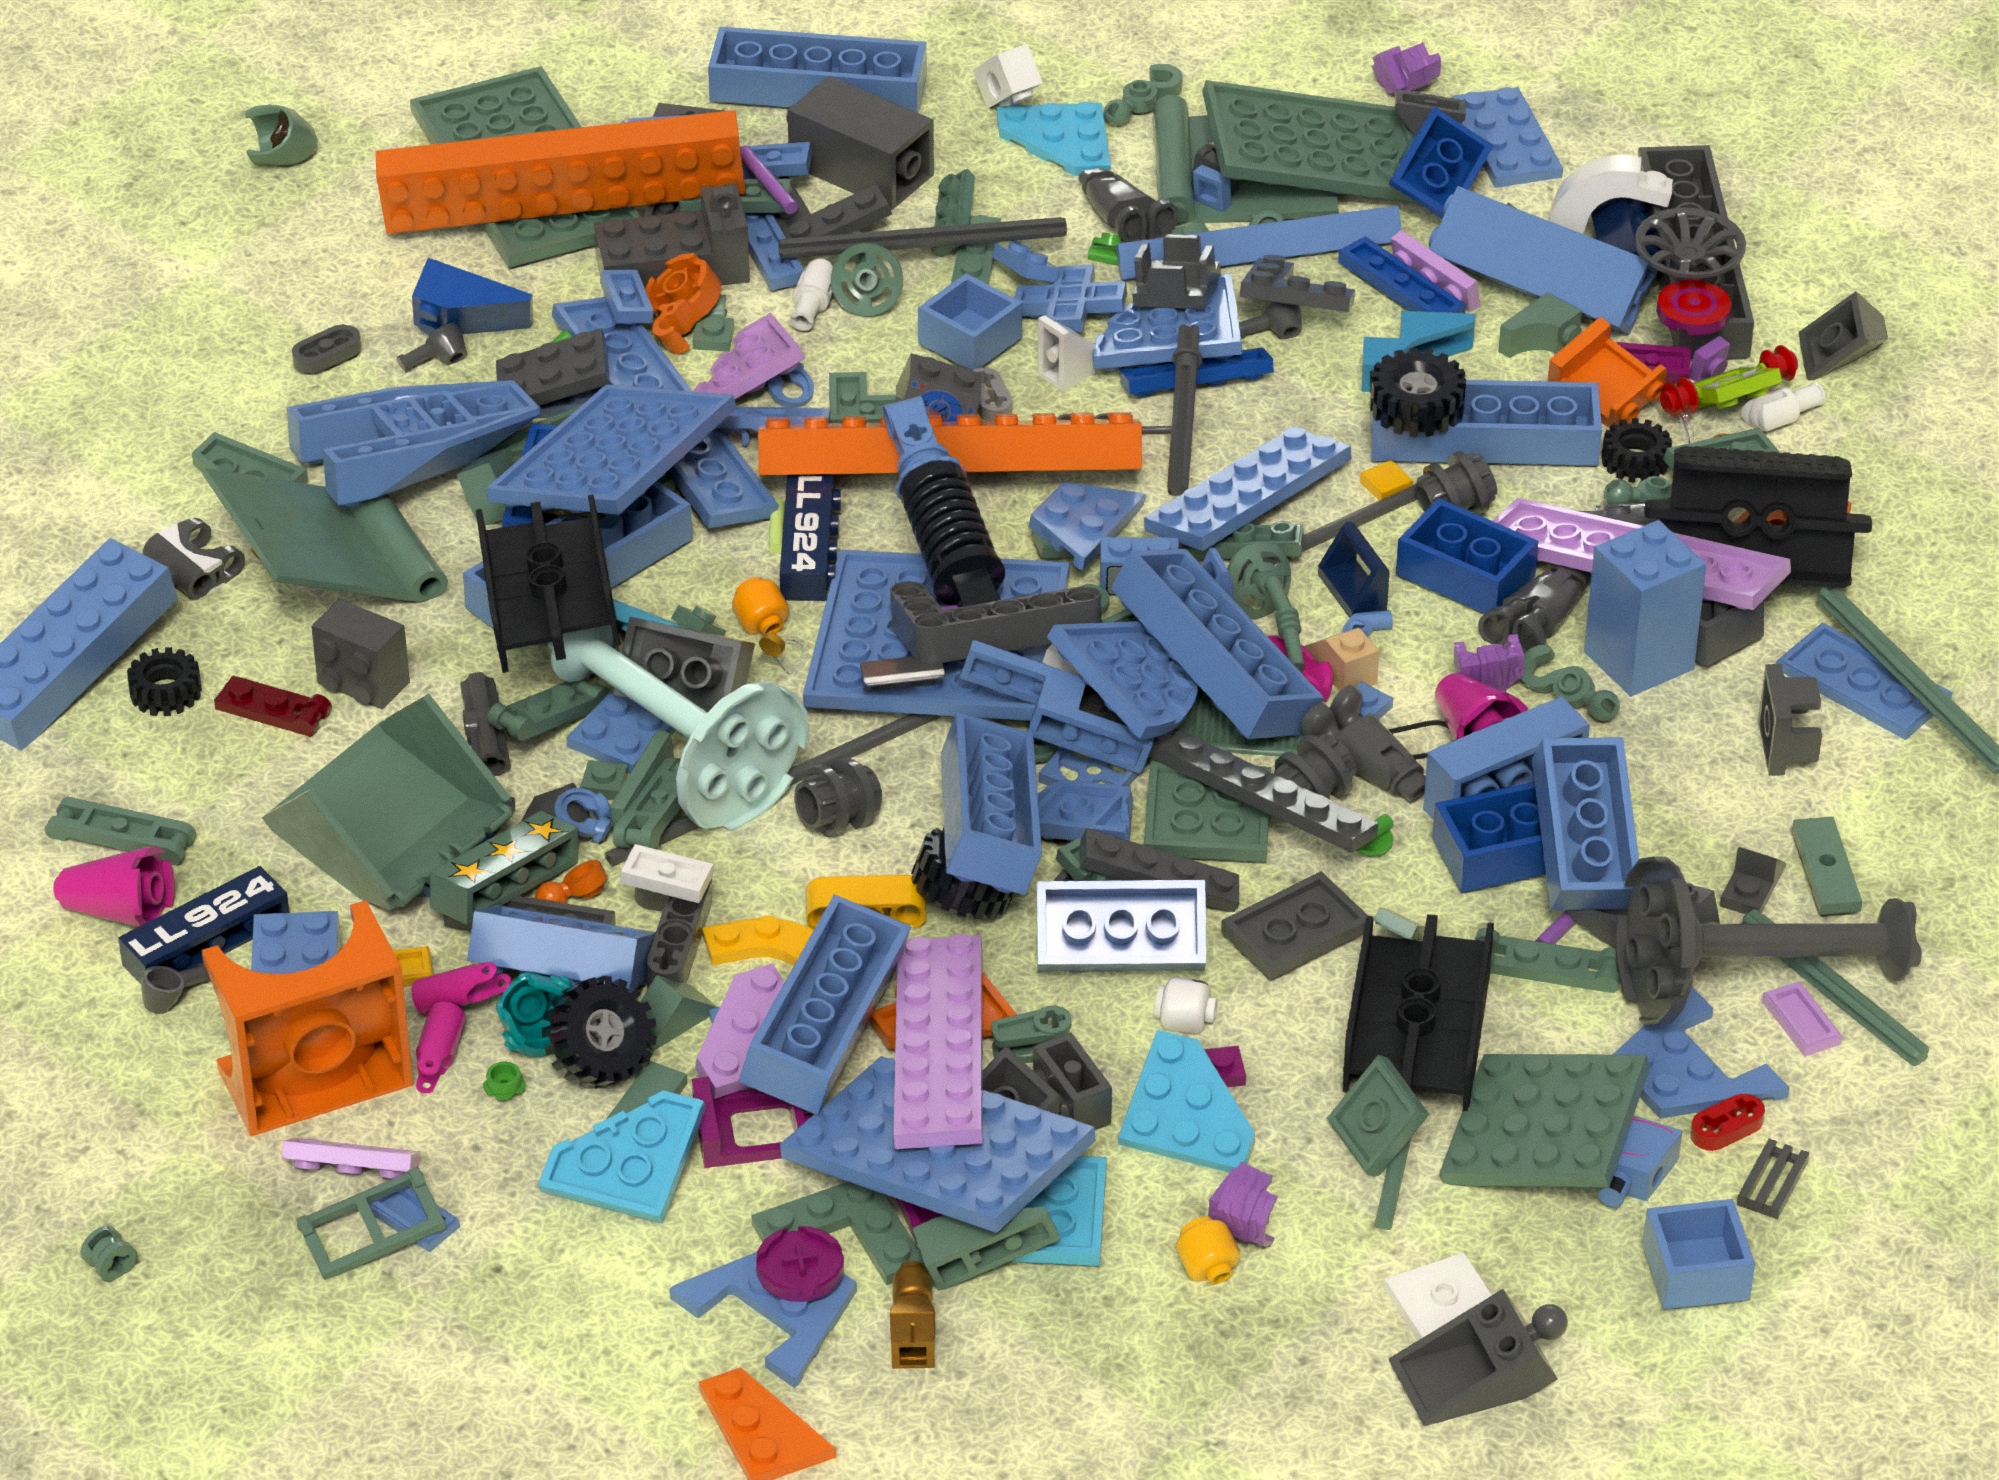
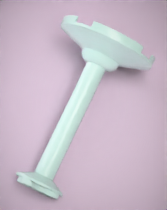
(734, 752)

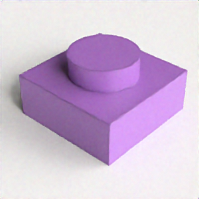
(1710, 359)

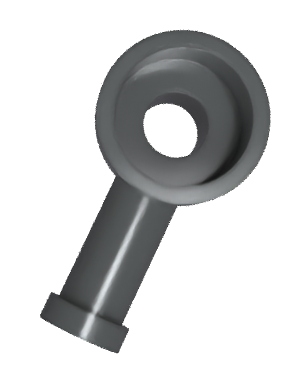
(1279, 317)
(444, 343)
(164, 985)

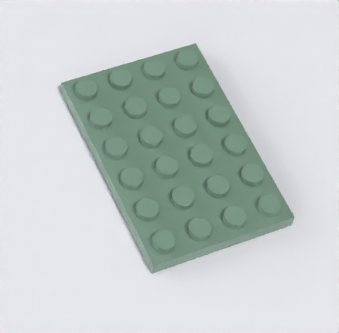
(1306, 140)

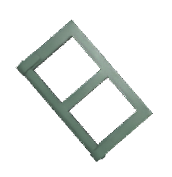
(381, 1245)

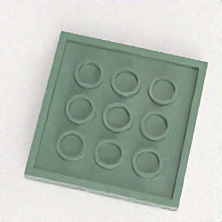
(1545, 1120)

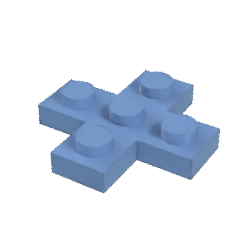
(1072, 297)

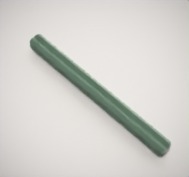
(1852, 1001)

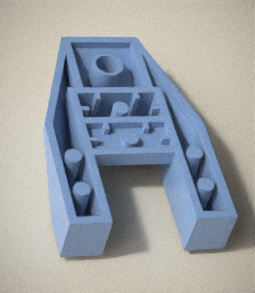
(404, 433)

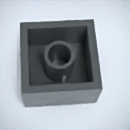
(360, 654)

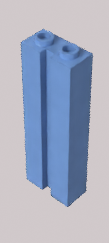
(1542, 258)

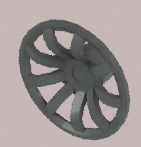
(1687, 254)

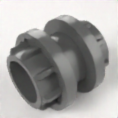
(1464, 483)
(1320, 766)
(837, 796)

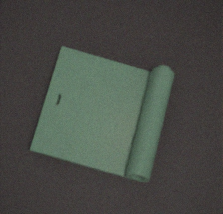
(1176, 144)
(327, 545)

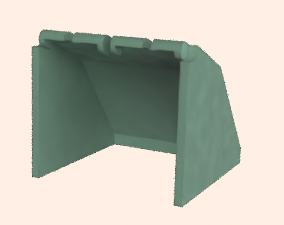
(394, 806)

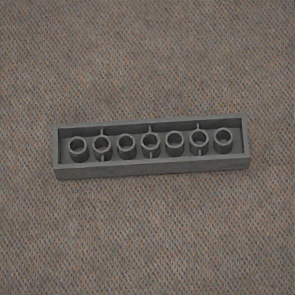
(1698, 186)

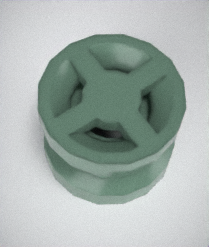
(108, 1253)

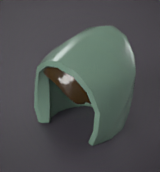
(282, 136)

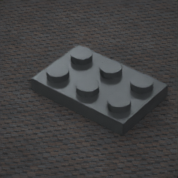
(559, 367)
(1295, 925)

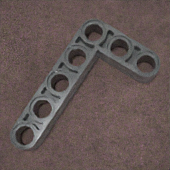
(1004, 624)

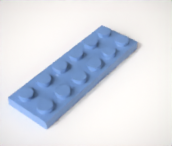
(1247, 488)

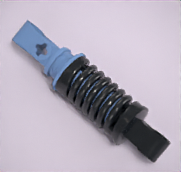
(942, 510)

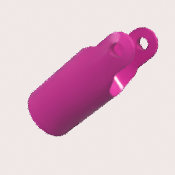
(458, 986)
(438, 1043)

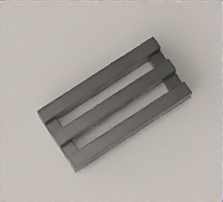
(1783, 1156)

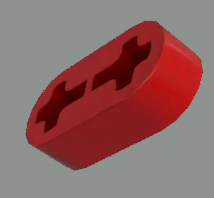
(1729, 1124)

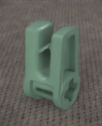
(1029, 1029)

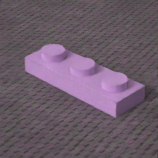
(1436, 269)
(349, 1157)

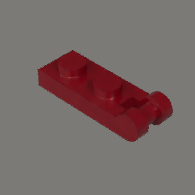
(272, 705)

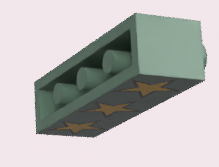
(504, 866)

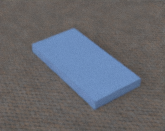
(1856, 680)

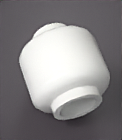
(1185, 1005)

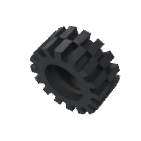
(1639, 436)
(164, 696)

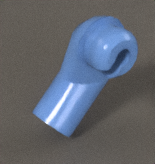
(1370, 621)

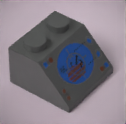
(943, 387)

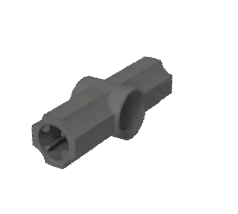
(487, 741)

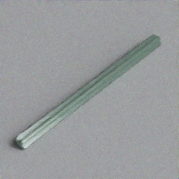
(1911, 677)

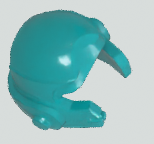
(523, 1010)

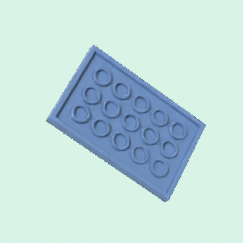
(611, 449)
(970, 1182)

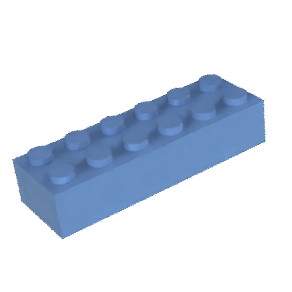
(786, 66)
(1508, 426)
(631, 541)
(77, 637)
(1215, 643)
(990, 804)
(824, 1004)

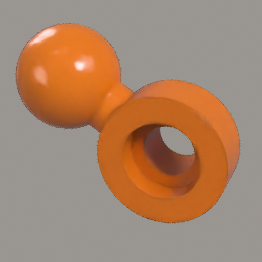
(582, 880)

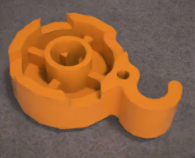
(682, 298)

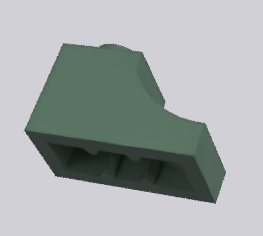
(1540, 326)

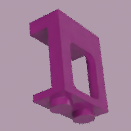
(716, 1129)

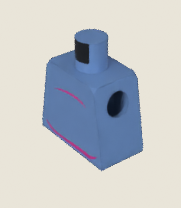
(1643, 1162)

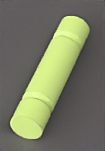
(776, 528)

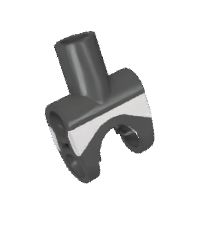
(192, 568)

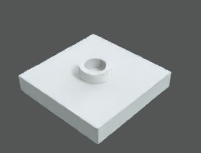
(1436, 1293)

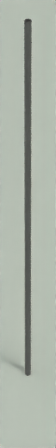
(912, 721)

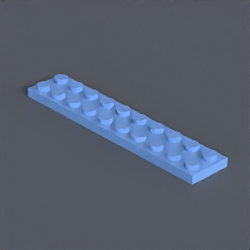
(712, 472)

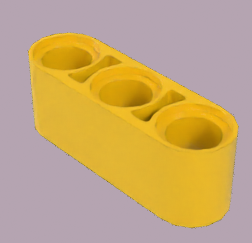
(885, 894)

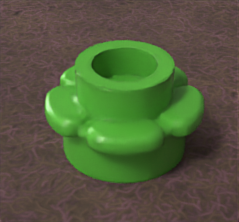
(504, 1080)

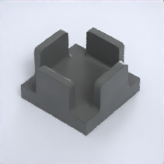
(1180, 280)
(1780, 700)

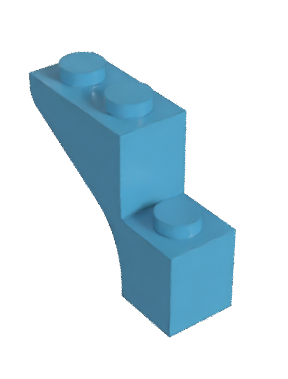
(1422, 330)

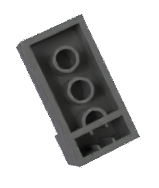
(648, 242)

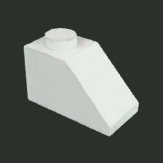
(1063, 354)

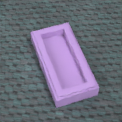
(1802, 1018)

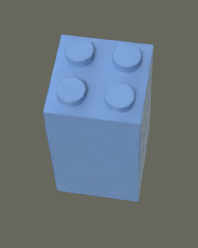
(1644, 607)

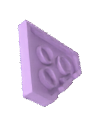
(759, 355)
(735, 1027)

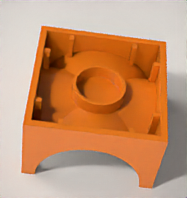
(314, 1034)

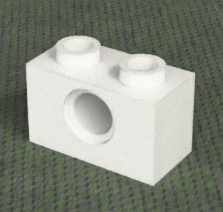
(1008, 77)

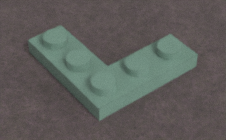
(844, 1206)

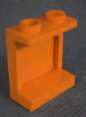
(1622, 379)

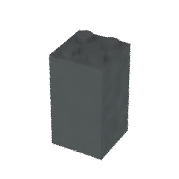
(863, 140)

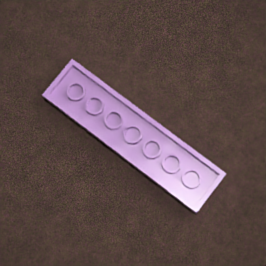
(1569, 539)
(939, 1043)

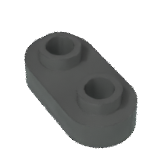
(326, 348)

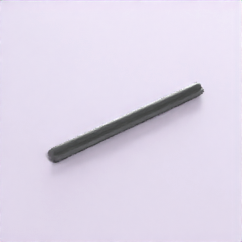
(925, 237)

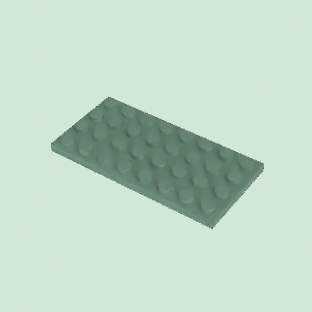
(507, 107)

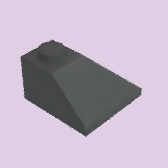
(1841, 336)

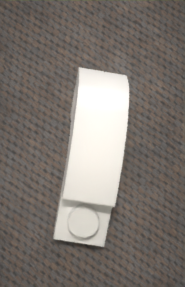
(1605, 180)

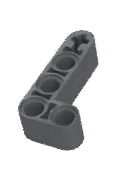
(676, 934)

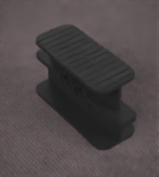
(1806, 487)
(546, 581)
(1420, 1008)

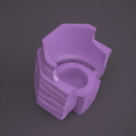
(1406, 68)
(1492, 664)
(1244, 1204)

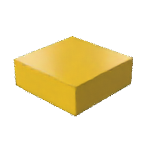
(1385, 480)
(414, 963)

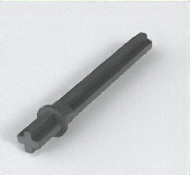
(1186, 362)

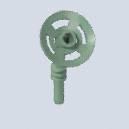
(867, 278)
(1264, 583)

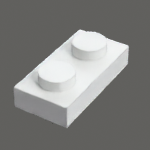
(666, 873)

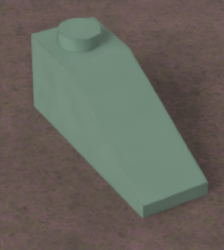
(961, 1251)

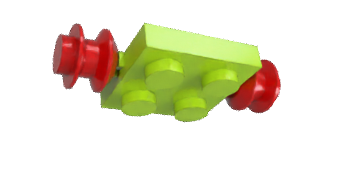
(1727, 386)

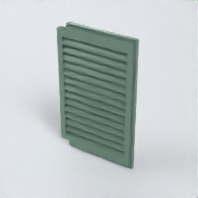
(1218, 730)

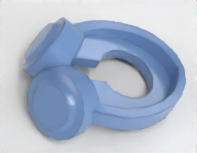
(796, 376)
(596, 803)

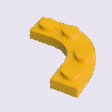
(756, 939)

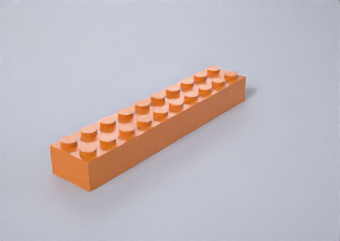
(557, 171)
(977, 444)

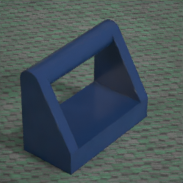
(1347, 579)

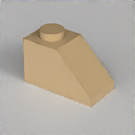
(1351, 657)

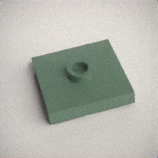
(1378, 1116)

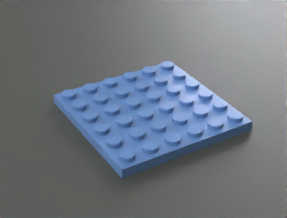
(860, 629)

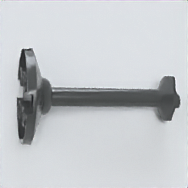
(1664, 940)

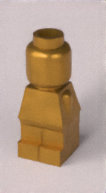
(912, 1318)

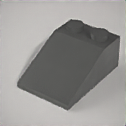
(688, 660)

